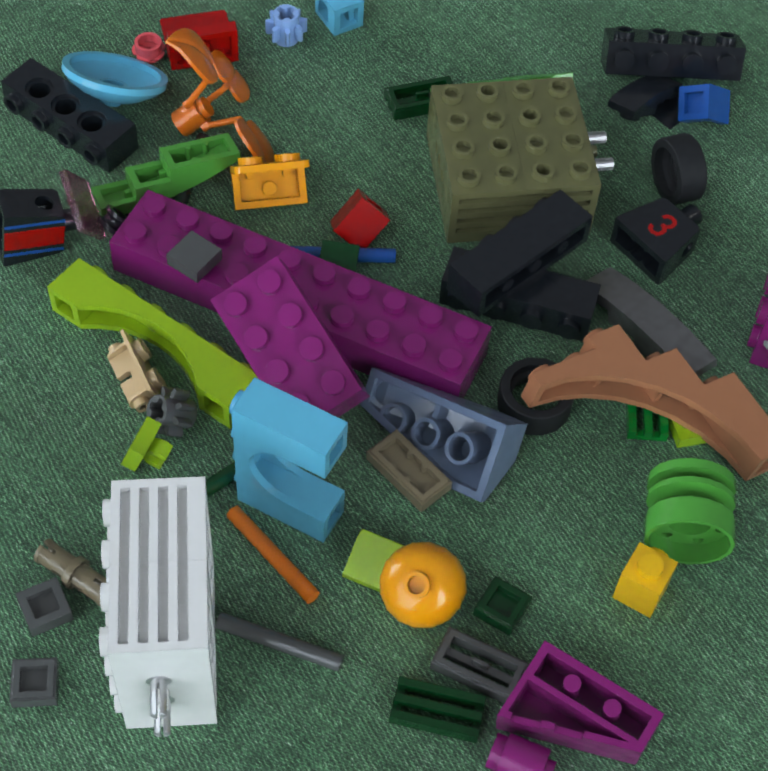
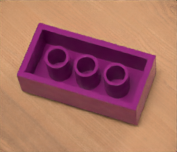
(288, 339)

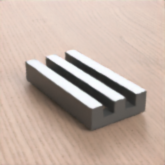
(470, 678)

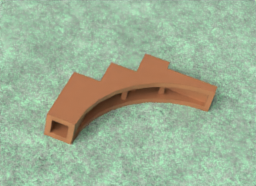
(662, 383)

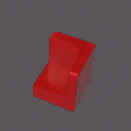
(360, 220)

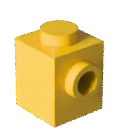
(645, 579)

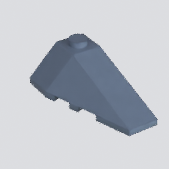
(457, 435)

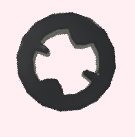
(112, 219)

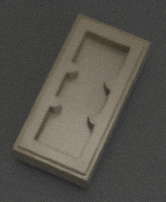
(409, 470)

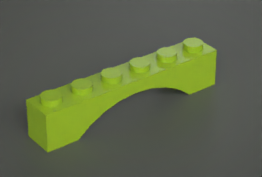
(97, 302)

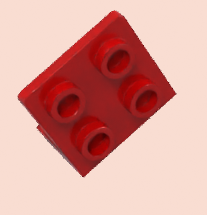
(213, 29)

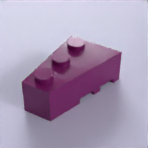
(578, 709)

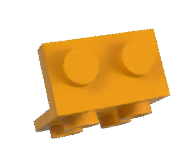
(269, 183)

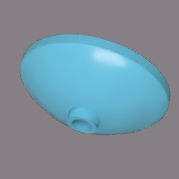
(114, 77)

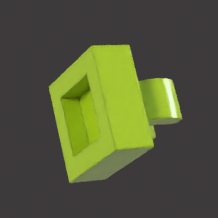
(147, 447)

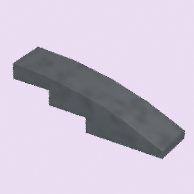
(649, 320)

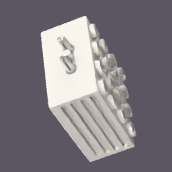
(159, 603)

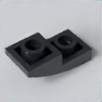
(643, 95)

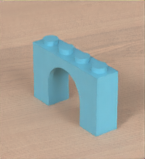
(270, 441)

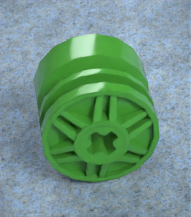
(691, 510)

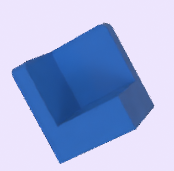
(703, 103)

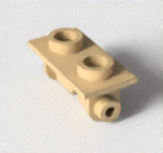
(132, 359)

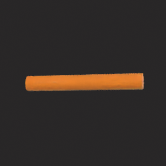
(273, 554)

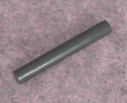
(279, 641)

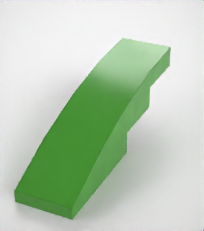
(178, 170)

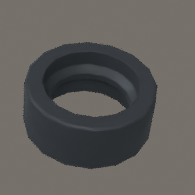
(679, 168)
(538, 421)

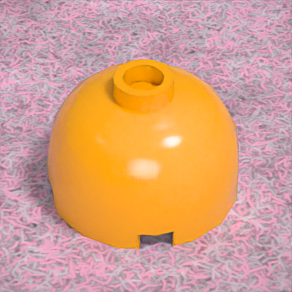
(423, 585)

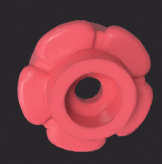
(148, 47)

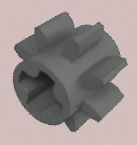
(172, 410)

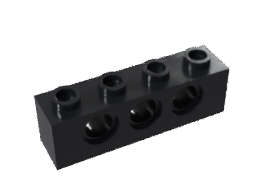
(70, 115)

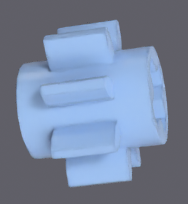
(286, 25)

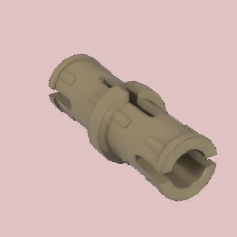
(73, 570)

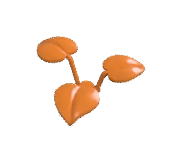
(196, 111)

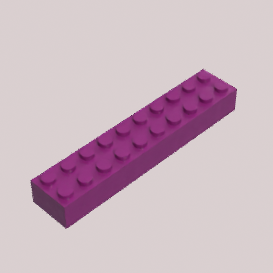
(365, 317)

